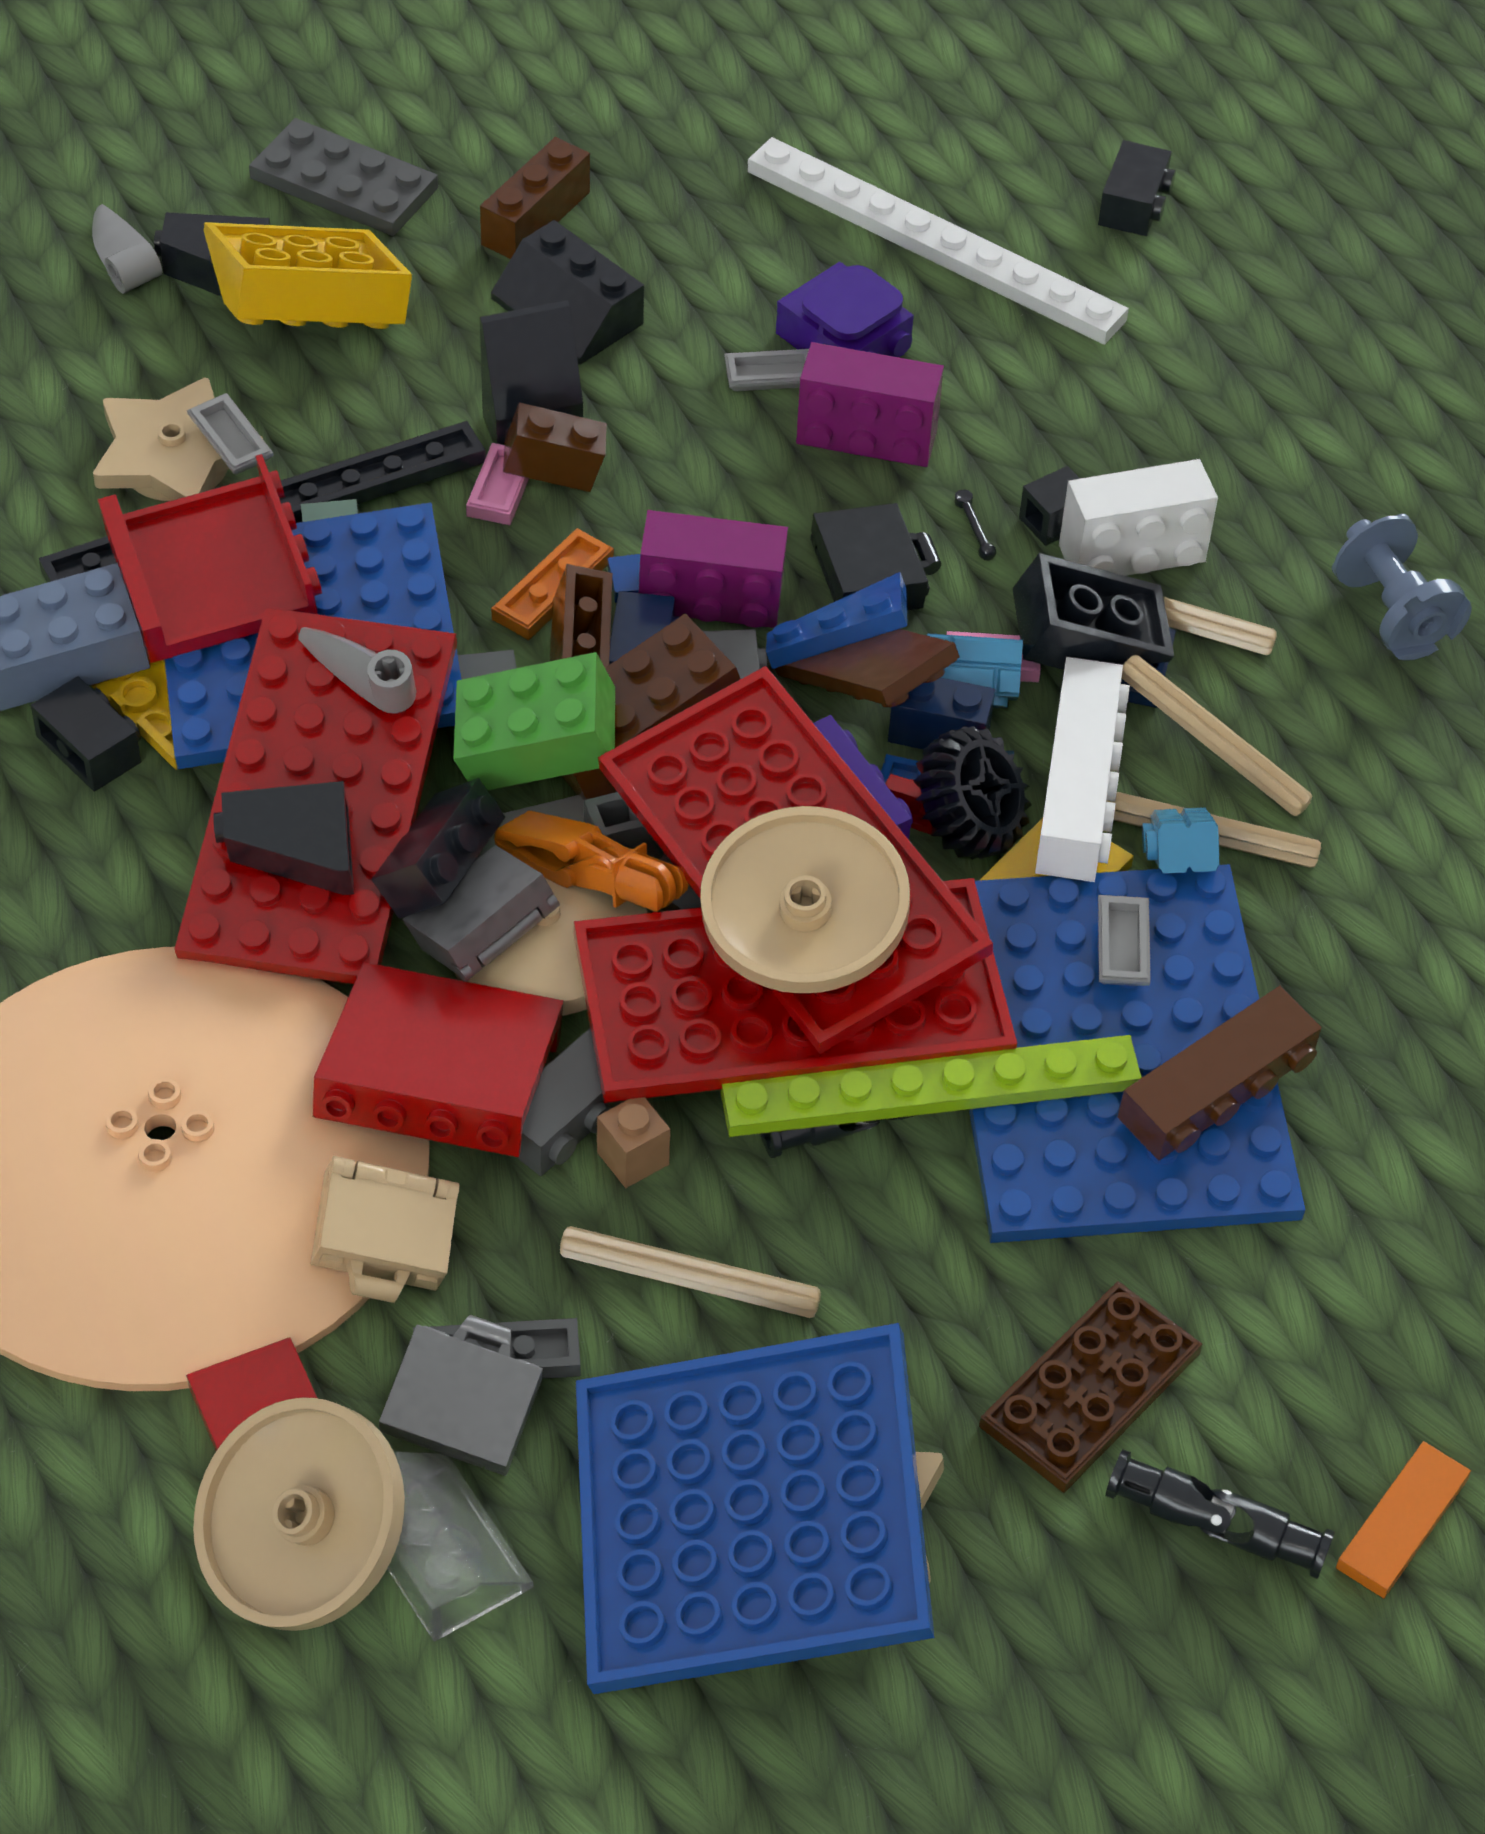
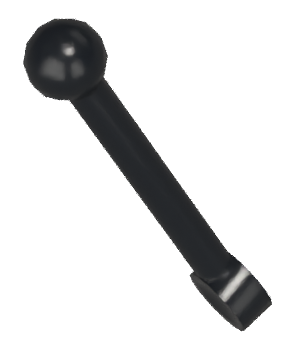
(964, 500)

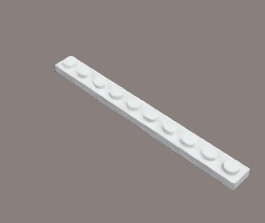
(938, 240)

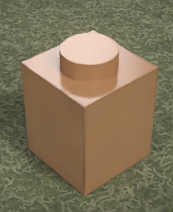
(633, 1140)

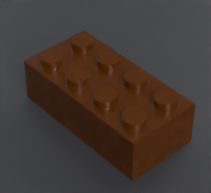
(655, 684)

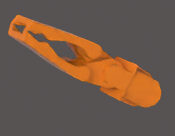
(583, 857)

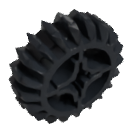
(972, 793)

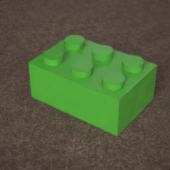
(534, 721)

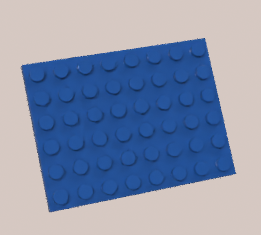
(1070, 1160)

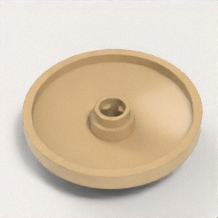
(805, 899)
(546, 956)
(299, 1514)

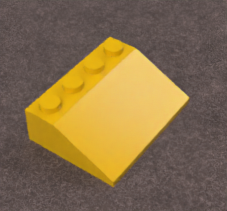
(307, 275)

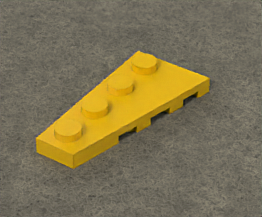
(146, 702)

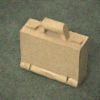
(384, 1227)

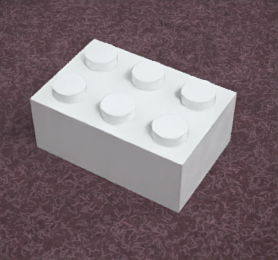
(1139, 519)

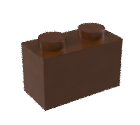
(554, 447)

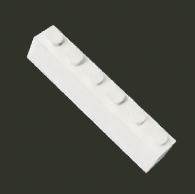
(1082, 770)

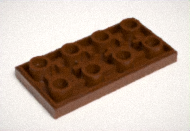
(877, 667)
(1090, 1386)

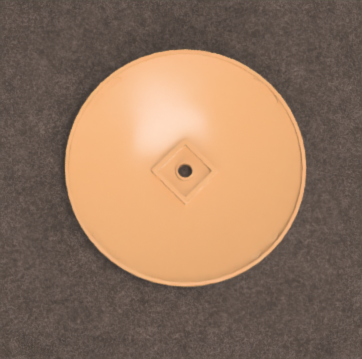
(186, 1249)

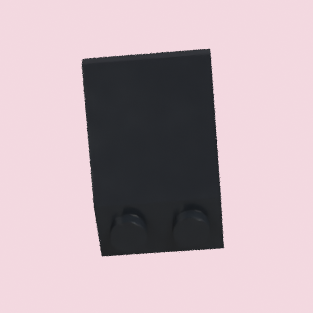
(529, 361)
(1089, 615)

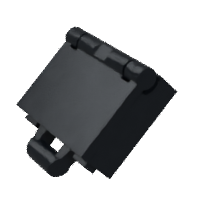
(870, 545)

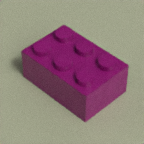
(869, 404)
(714, 567)

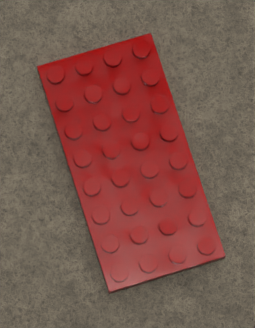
(313, 729)
(759, 754)
(685, 1022)

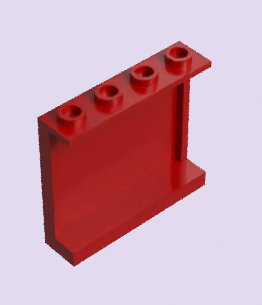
(211, 563)
(436, 1058)

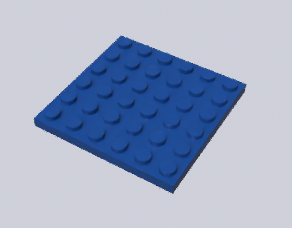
(369, 569)
(750, 1510)

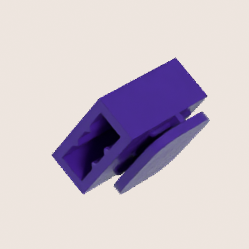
(846, 310)

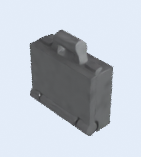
(484, 913)
(462, 1395)

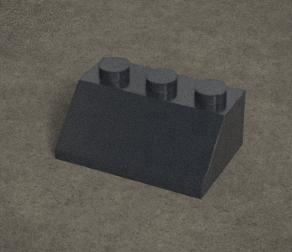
(561, 267)

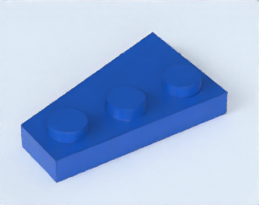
(844, 622)

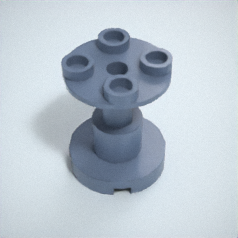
(1418, 609)

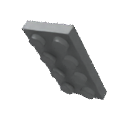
(344, 176)

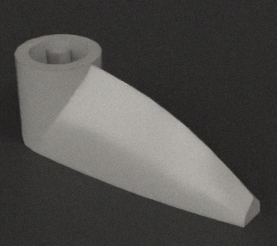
(123, 251)
(378, 677)

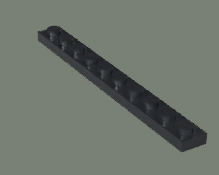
(356, 478)

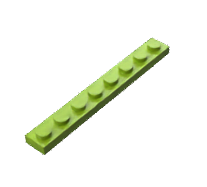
(931, 1086)

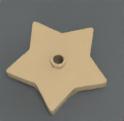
(159, 446)

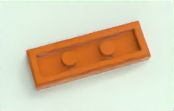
(530, 602)
(1403, 1519)

